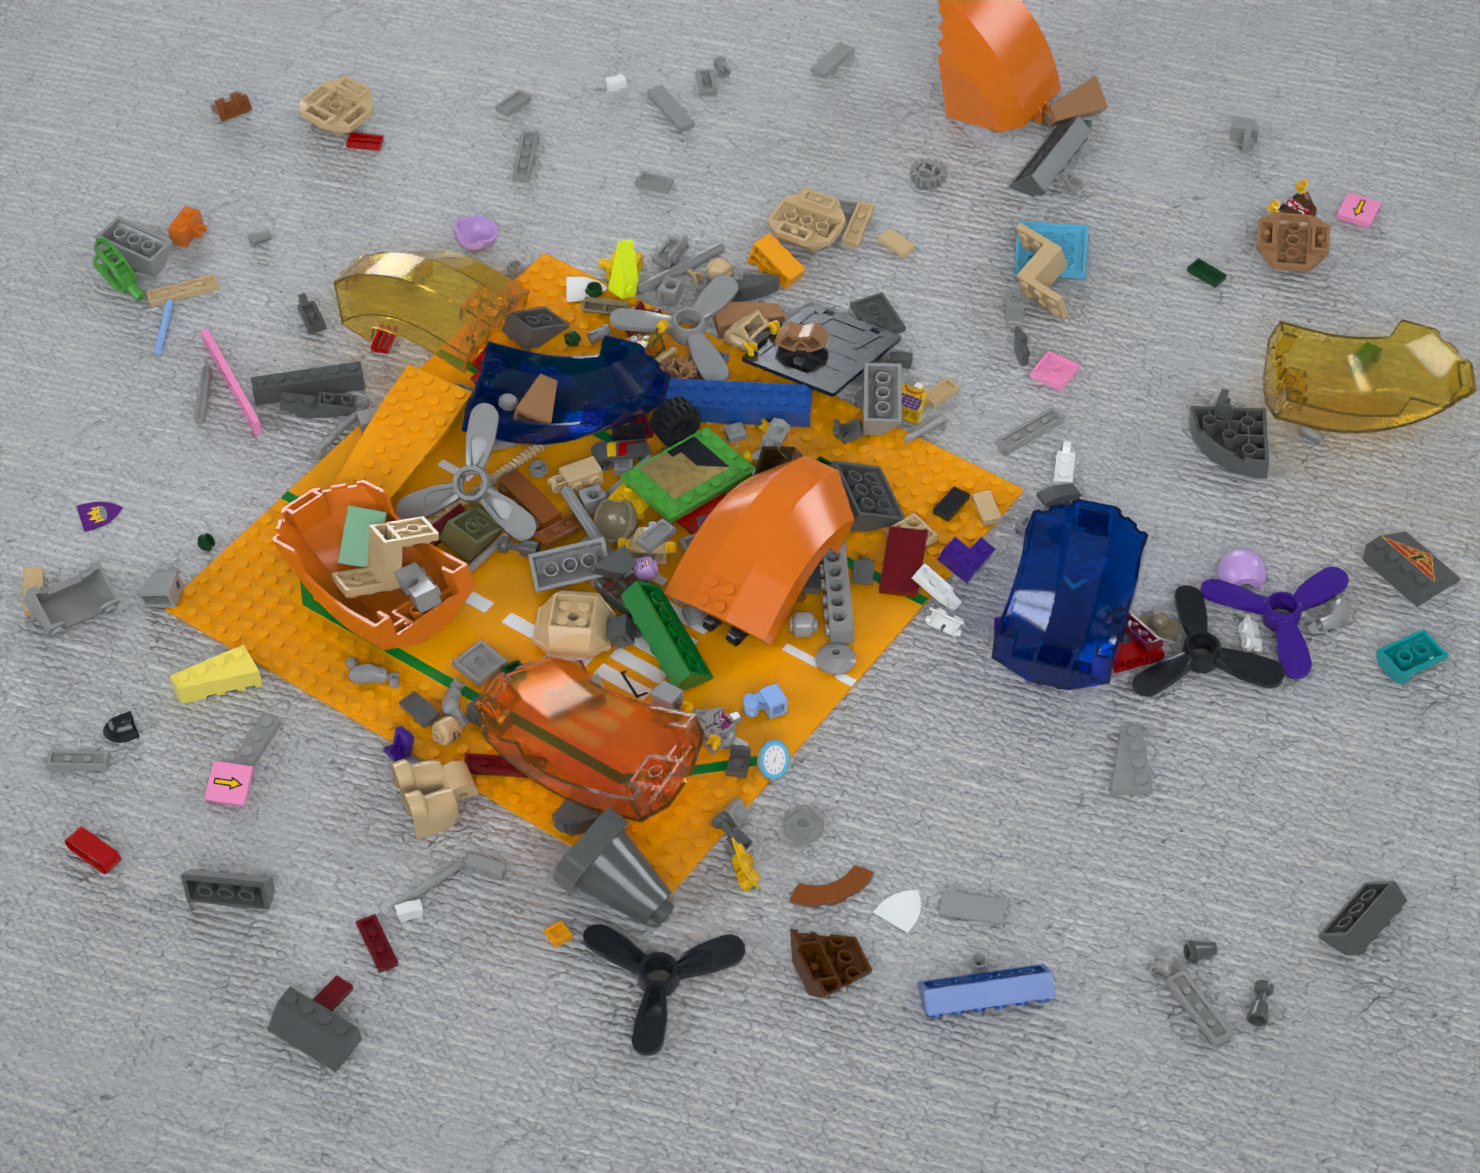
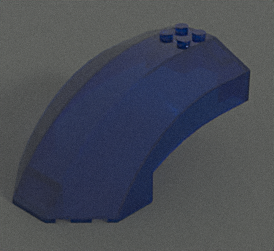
(590, 394)
(1071, 595)

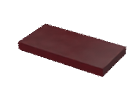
(902, 560)

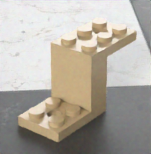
(1042, 271)
(384, 556)

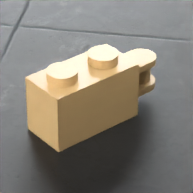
(577, 475)

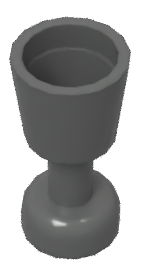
(524, 548)
(720, 821)
(1259, 1008)

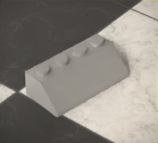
(138, 245)
(882, 397)
(567, 564)

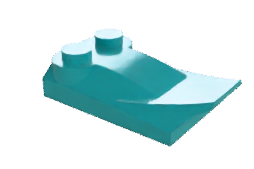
(1410, 656)

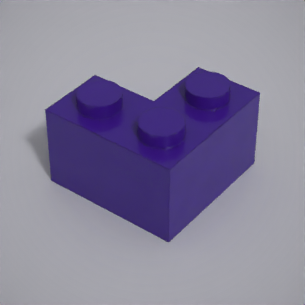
(966, 561)

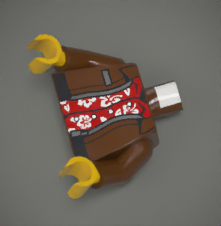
(1297, 204)

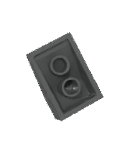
(533, 327)

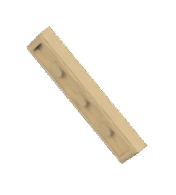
(182, 290)

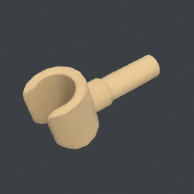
(697, 275)

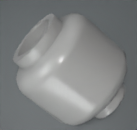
(803, 624)

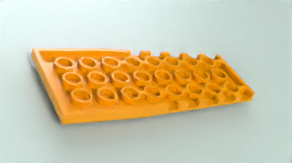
(404, 430)

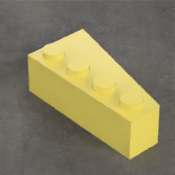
(216, 676)

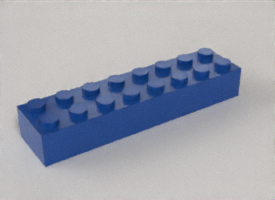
(745, 401)

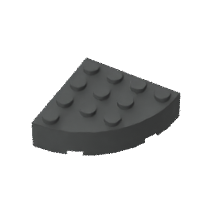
(1233, 444)

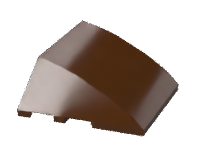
(827, 961)

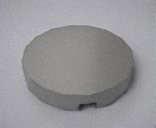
(803, 825)

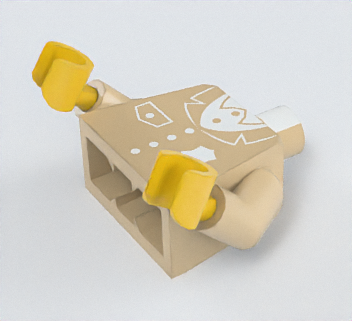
(746, 329)
(659, 554)

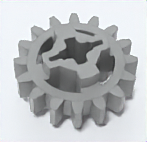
(928, 173)

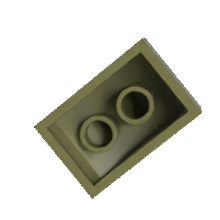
(470, 532)

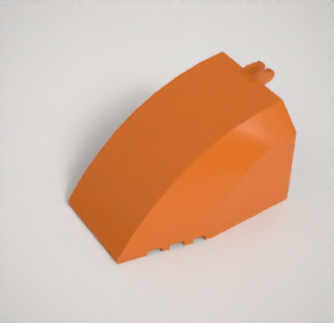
(994, 64)

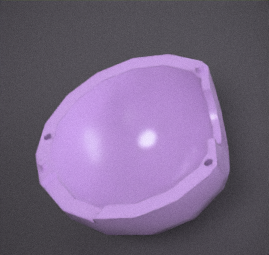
(475, 232)
(1242, 567)

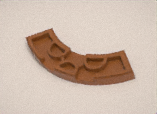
(833, 892)

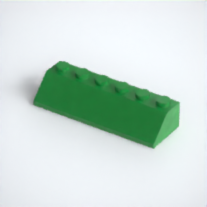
(666, 635)

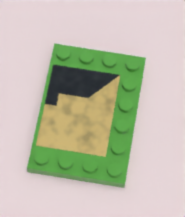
(688, 474)

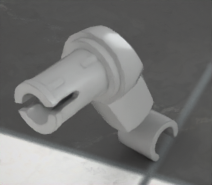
(1336, 615)
(370, 673)
(450, 702)

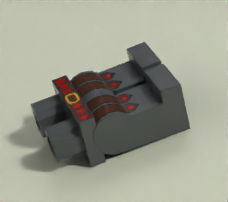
(613, 588)

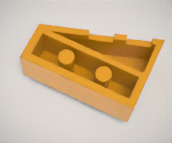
(776, 260)

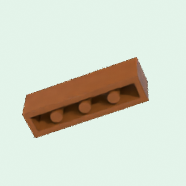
(524, 493)

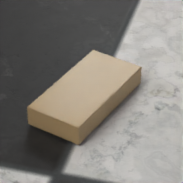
(896, 243)
(941, 392)
(986, 507)

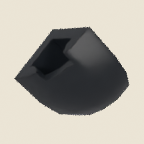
(121, 728)

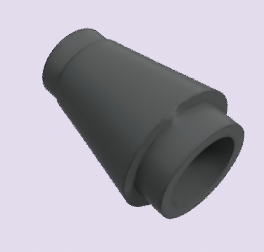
(1199, 949)

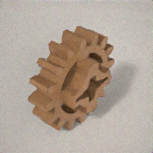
(679, 368)

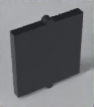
(629, 432)

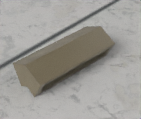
(604, 305)

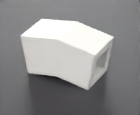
(616, 83)
(409, 910)

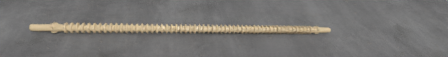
(519, 460)

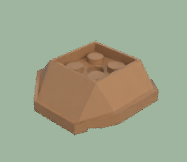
(1293, 241)

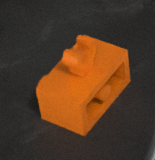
(186, 227)

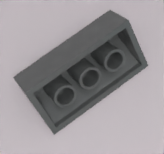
(228, 888)
(1364, 917)
(314, 1029)

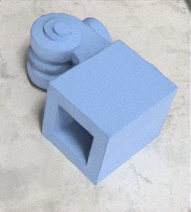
(769, 699)

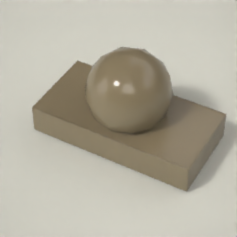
(1161, 625)

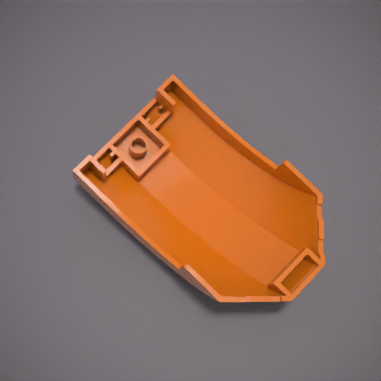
(311, 543)
(763, 546)

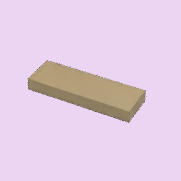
(858, 224)
(32, 577)

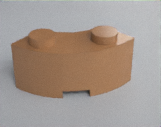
(802, 337)

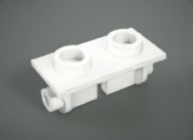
(953, 624)
(1248, 630)

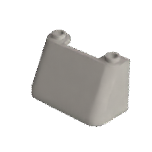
(72, 600)

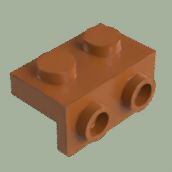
(232, 106)

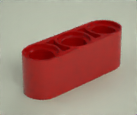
(1134, 656)
(93, 850)

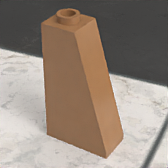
(1083, 102)
(737, 310)
(538, 401)

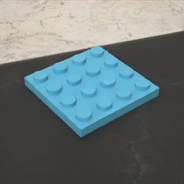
(1068, 236)

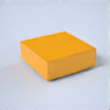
(558, 934)

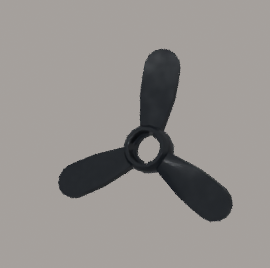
(1240, 664)
(652, 1016)

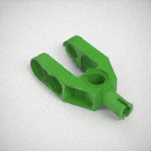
(123, 276)

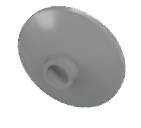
(835, 658)

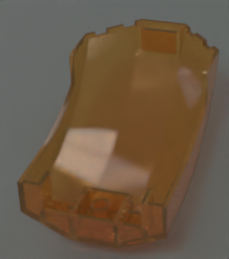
(588, 738)

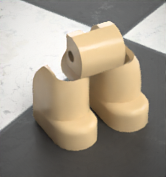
(438, 809)

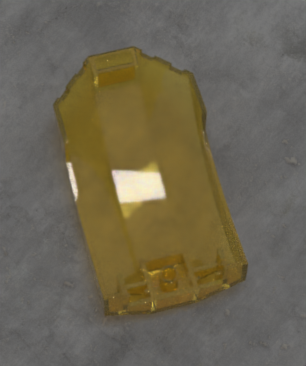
(428, 298)
(1362, 381)

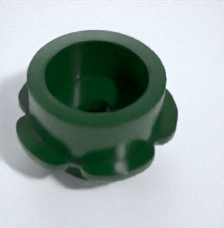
(594, 289)
(572, 338)
(206, 542)

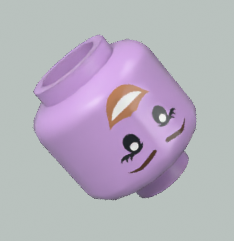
(646, 568)

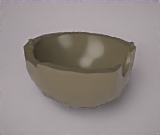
(615, 519)

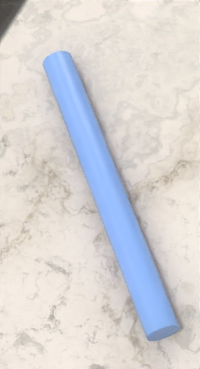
(163, 327)

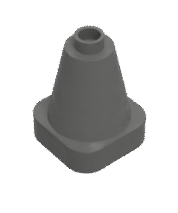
(614, 871)

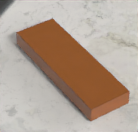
(559, 530)

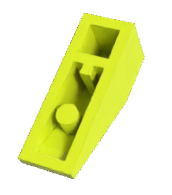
(624, 270)

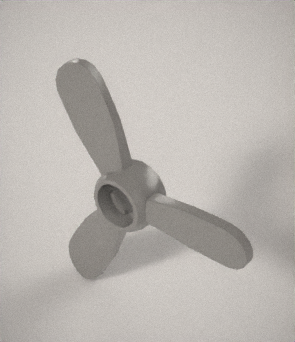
(709, 303)
(479, 445)

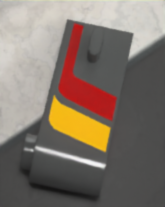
(609, 451)

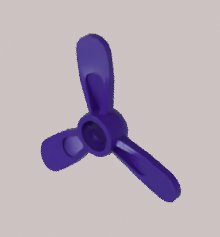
(1291, 645)

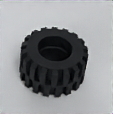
(675, 421)

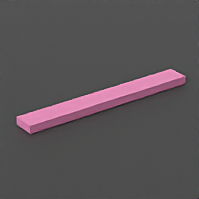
(231, 382)

